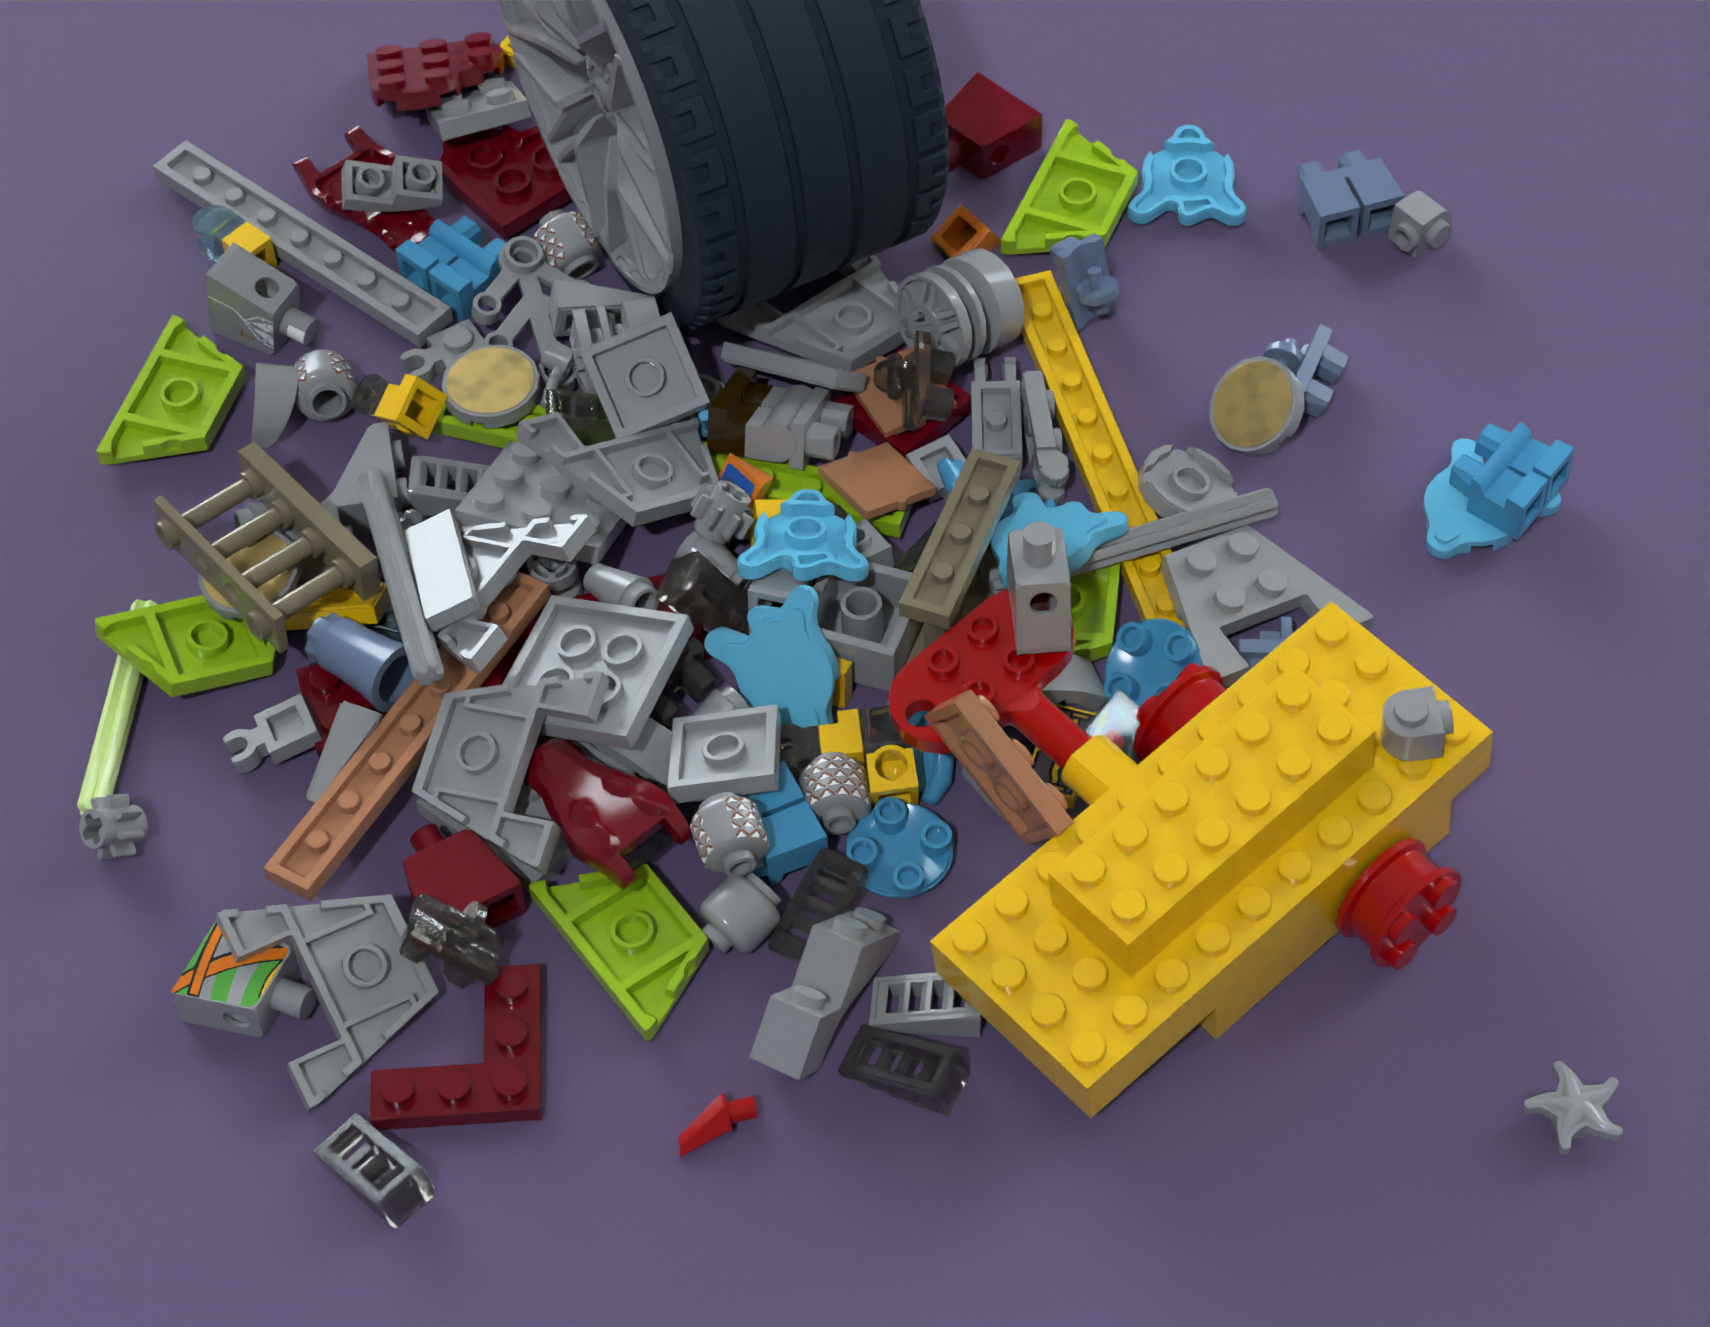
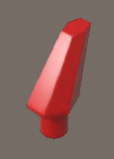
(716, 1122)

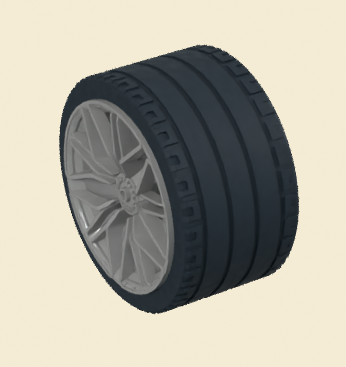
(736, 136)

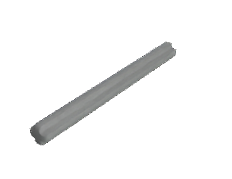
(1174, 531)
(400, 577)

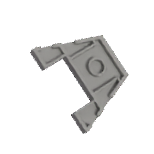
(837, 327)
(634, 475)
(494, 559)
(1240, 583)
(483, 753)
(355, 971)

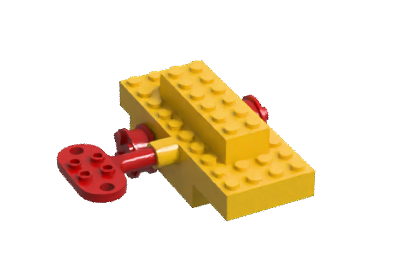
(1211, 861)

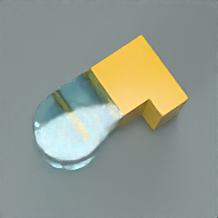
(219, 227)

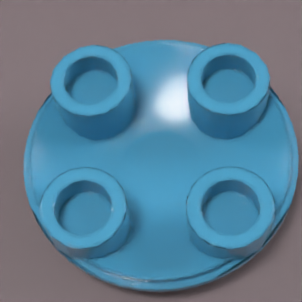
(1148, 658)
(902, 848)

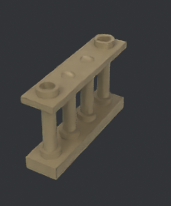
(288, 507)
(958, 555)

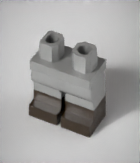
(776, 421)

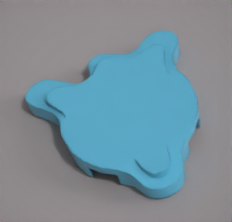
(1189, 182)
(1449, 524)
(1081, 528)
(804, 541)
(782, 659)

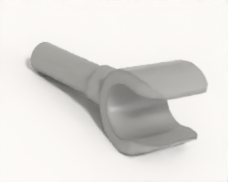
(559, 360)

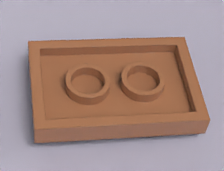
(1000, 767)

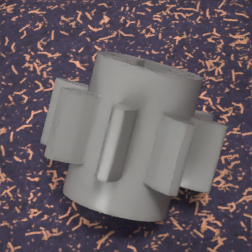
(722, 512)
(113, 826)

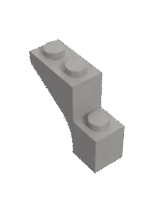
(345, 502)
(831, 974)

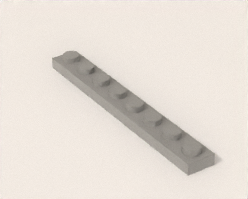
(308, 244)

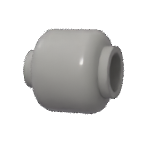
(740, 913)

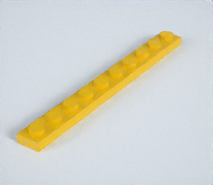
(1091, 433)

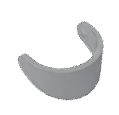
(273, 401)

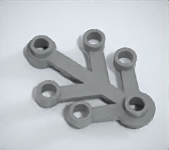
(532, 306)

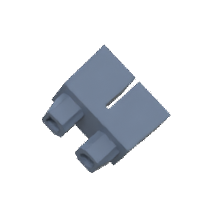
(1347, 199)

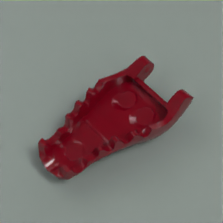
(326, 192)
(601, 809)

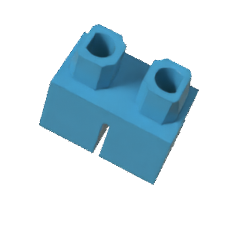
(451, 264)
(1515, 479)
(790, 827)

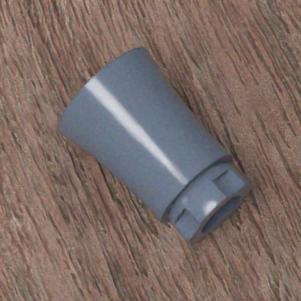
(360, 658)

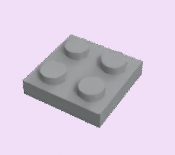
(478, 110)
(645, 377)
(725, 753)

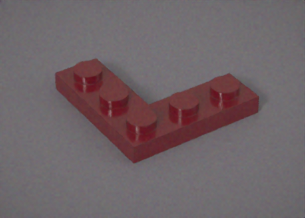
(495, 1091)

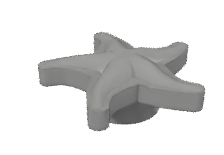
(1576, 1108)

